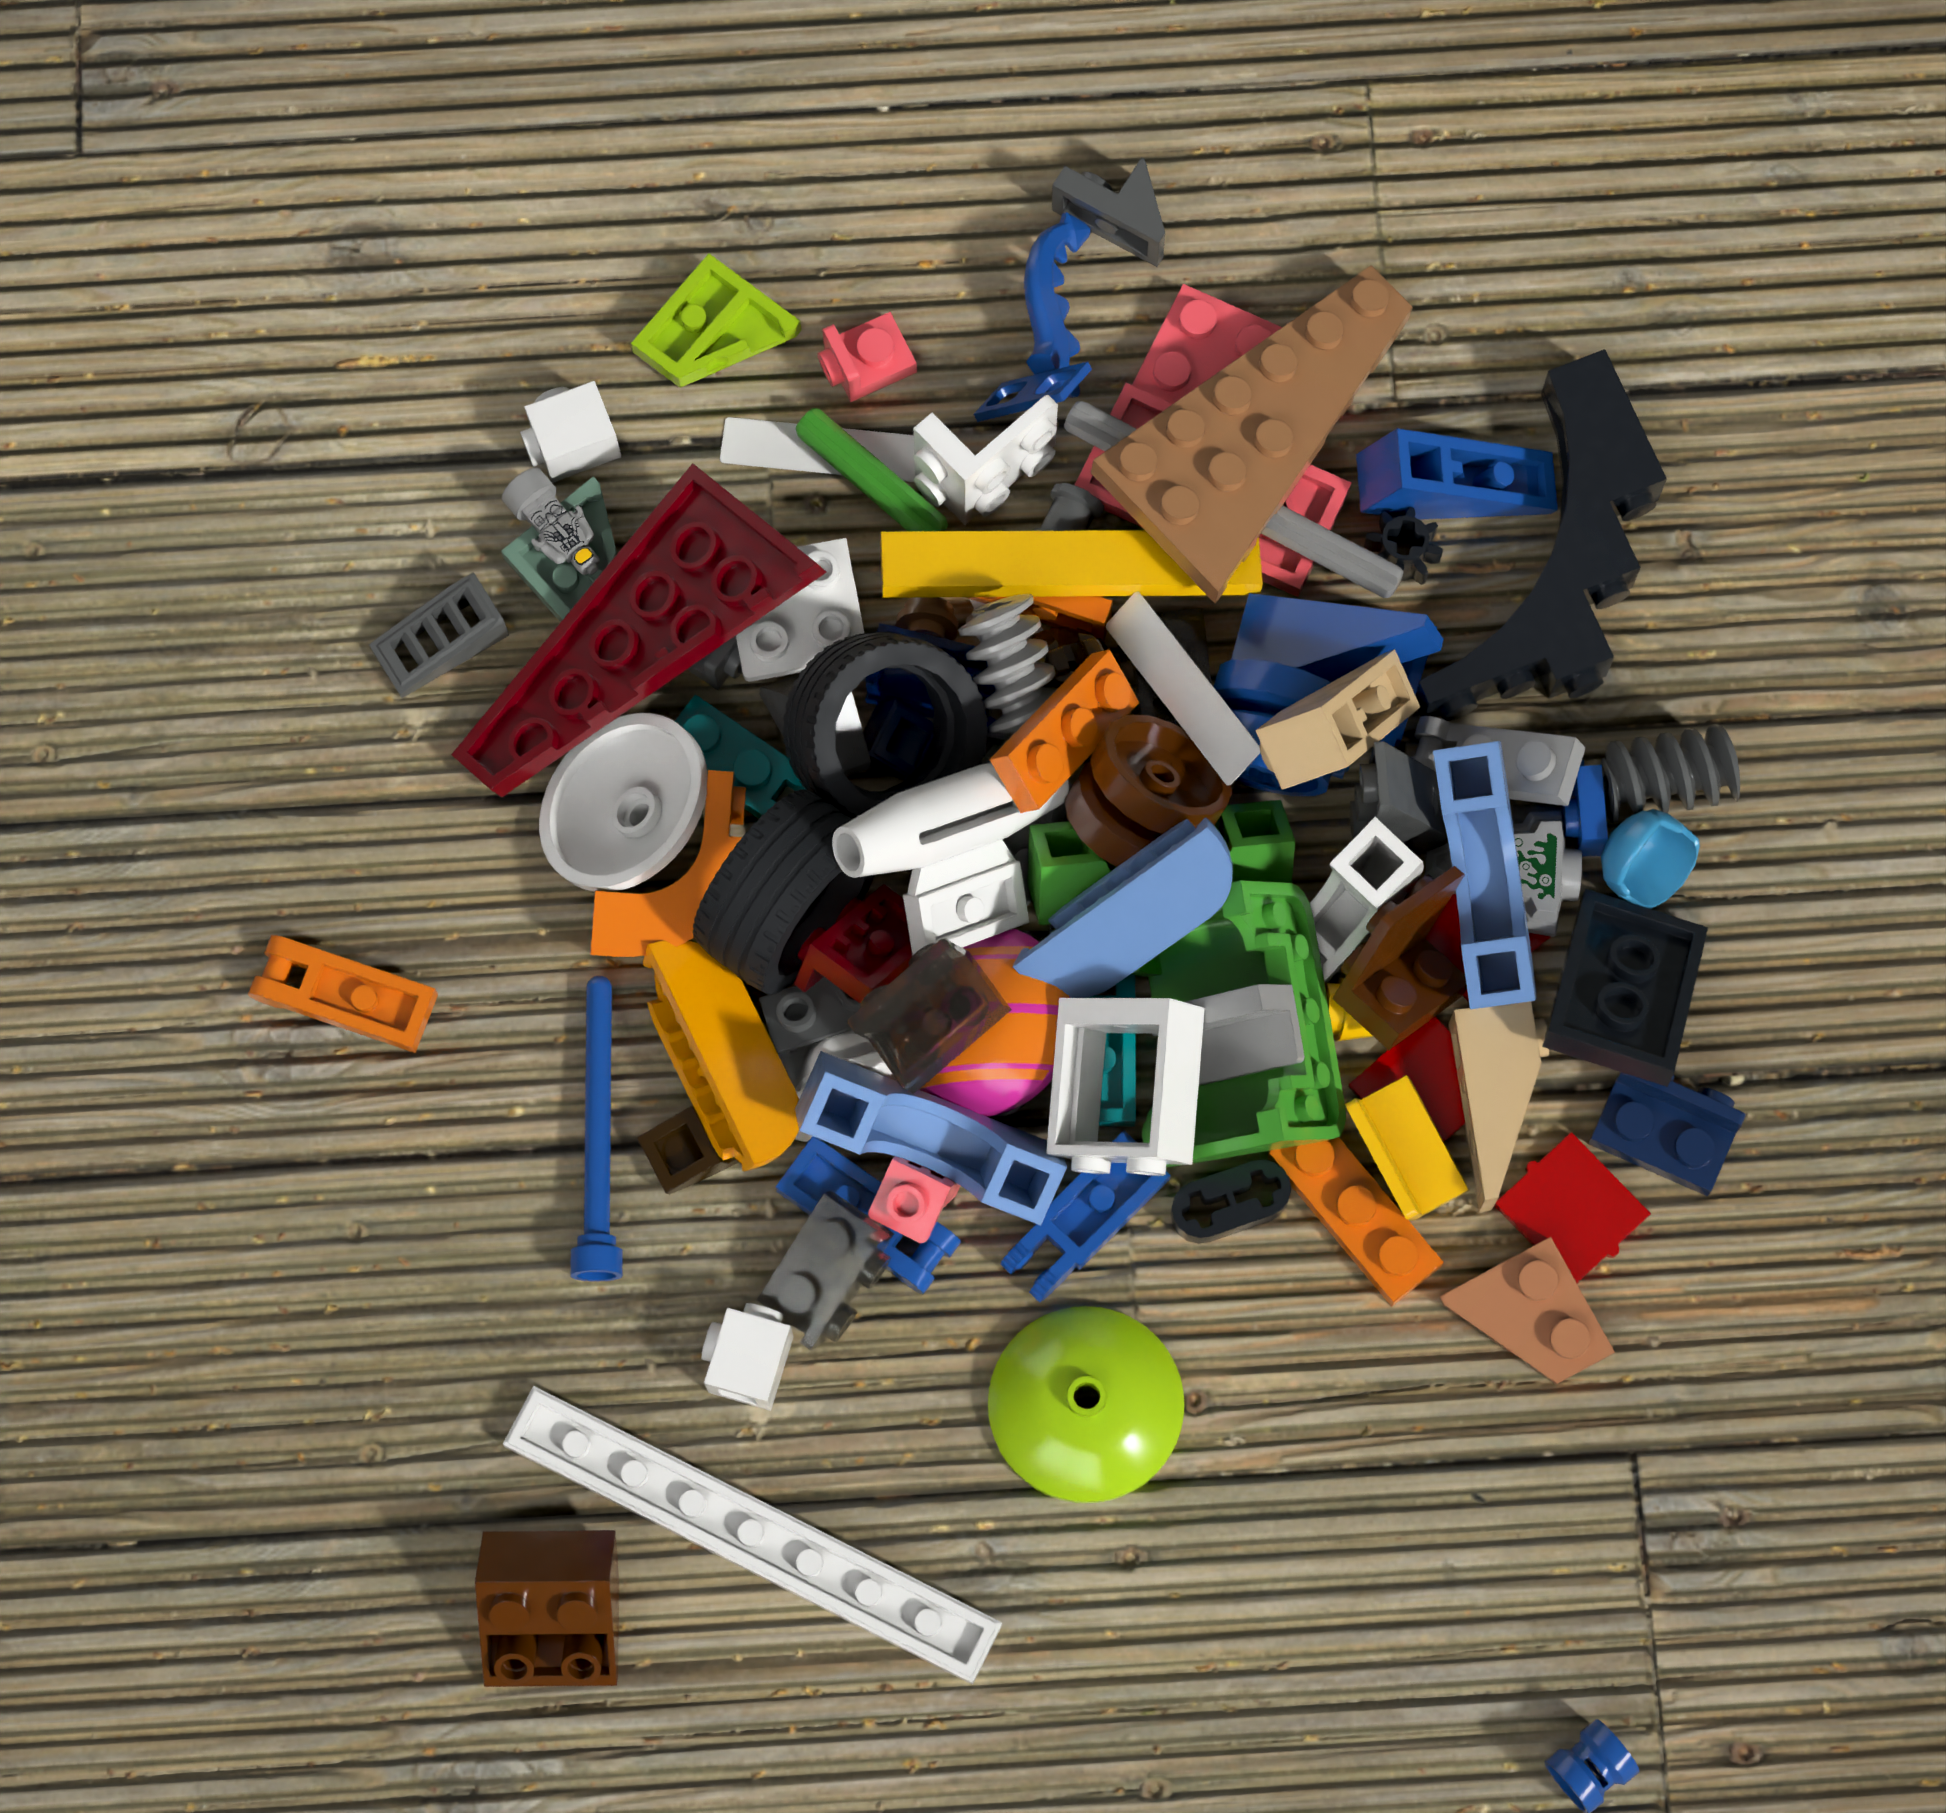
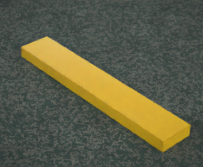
(1041, 565)

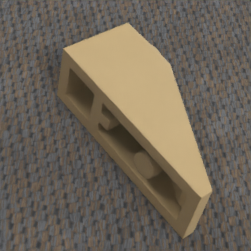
(1337, 721)
(1496, 1070)

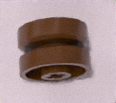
(1140, 786)

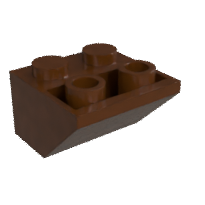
(548, 1608)

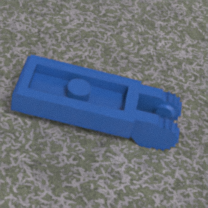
(1084, 1221)

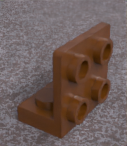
(1397, 975)

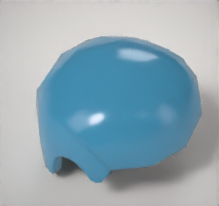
(1649, 857)

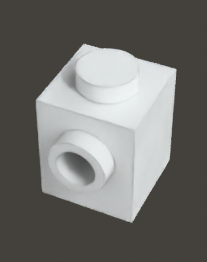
(569, 431)
(747, 1355)

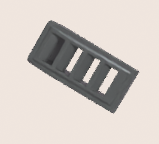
(426, 618)

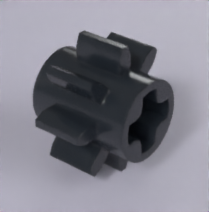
(1411, 531)

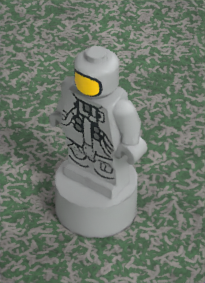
(561, 533)

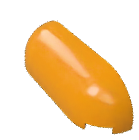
(722, 1054)

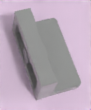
(1248, 1032)

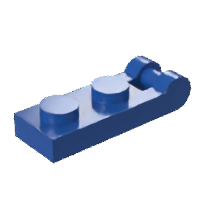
(824, 1169)

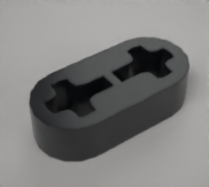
(1235, 1216)

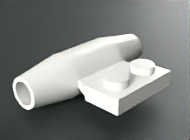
(952, 840)

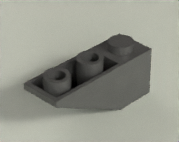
(1401, 797)

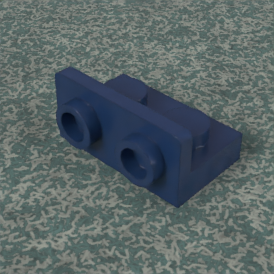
(1668, 1129)

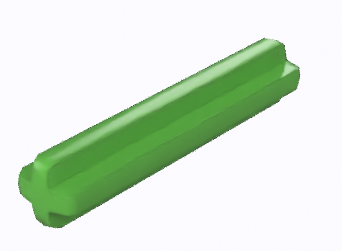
(868, 473)

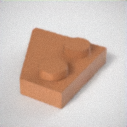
(1534, 1312)

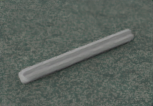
(1284, 527)

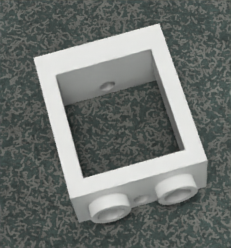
(1079, 1078)

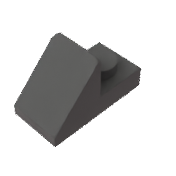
(1124, 218)

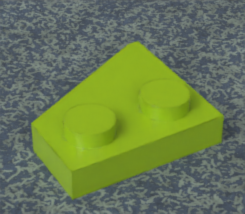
(712, 325)

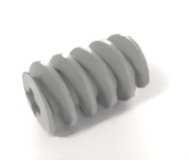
(1010, 660)

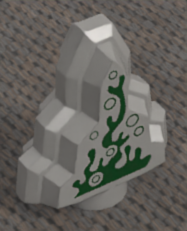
(1546, 869)

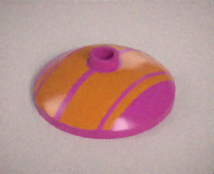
(1017, 1053)

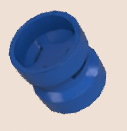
(1592, 1766)

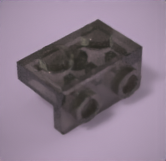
(929, 1013)

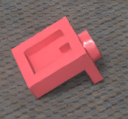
(866, 356)
(911, 1199)

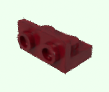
(861, 949)

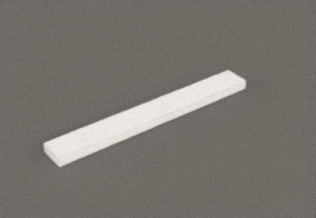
(753, 1535)

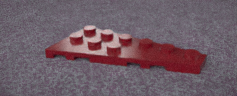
(662, 604)

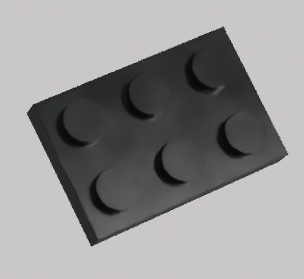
(1626, 987)

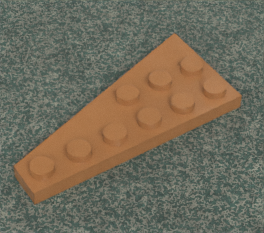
(1238, 444)

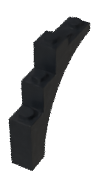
(1554, 632)

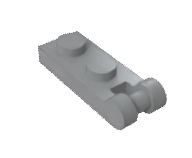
(1536, 764)

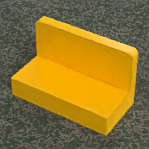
(1407, 1148)

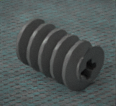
(1669, 770)

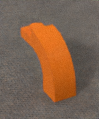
(632, 921)

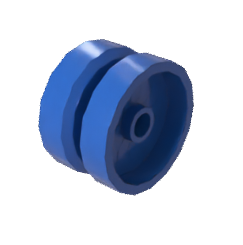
(1256, 694)

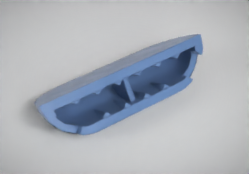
(1134, 912)

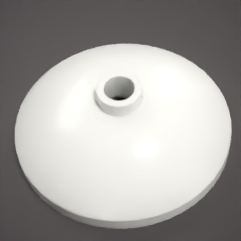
(623, 803)

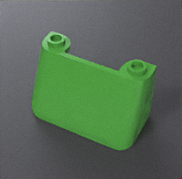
(1258, 938)

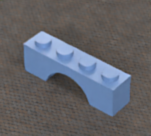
(1491, 892)
(979, 1153)

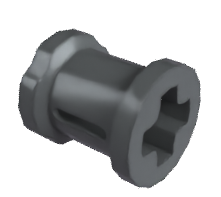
(1071, 509)

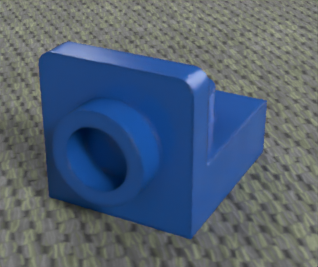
(1586, 812)

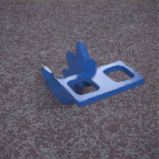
(1047, 314)

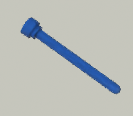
(596, 1251)

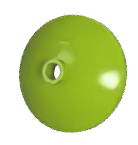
(1077, 1450)

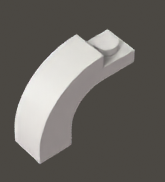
(1362, 879)

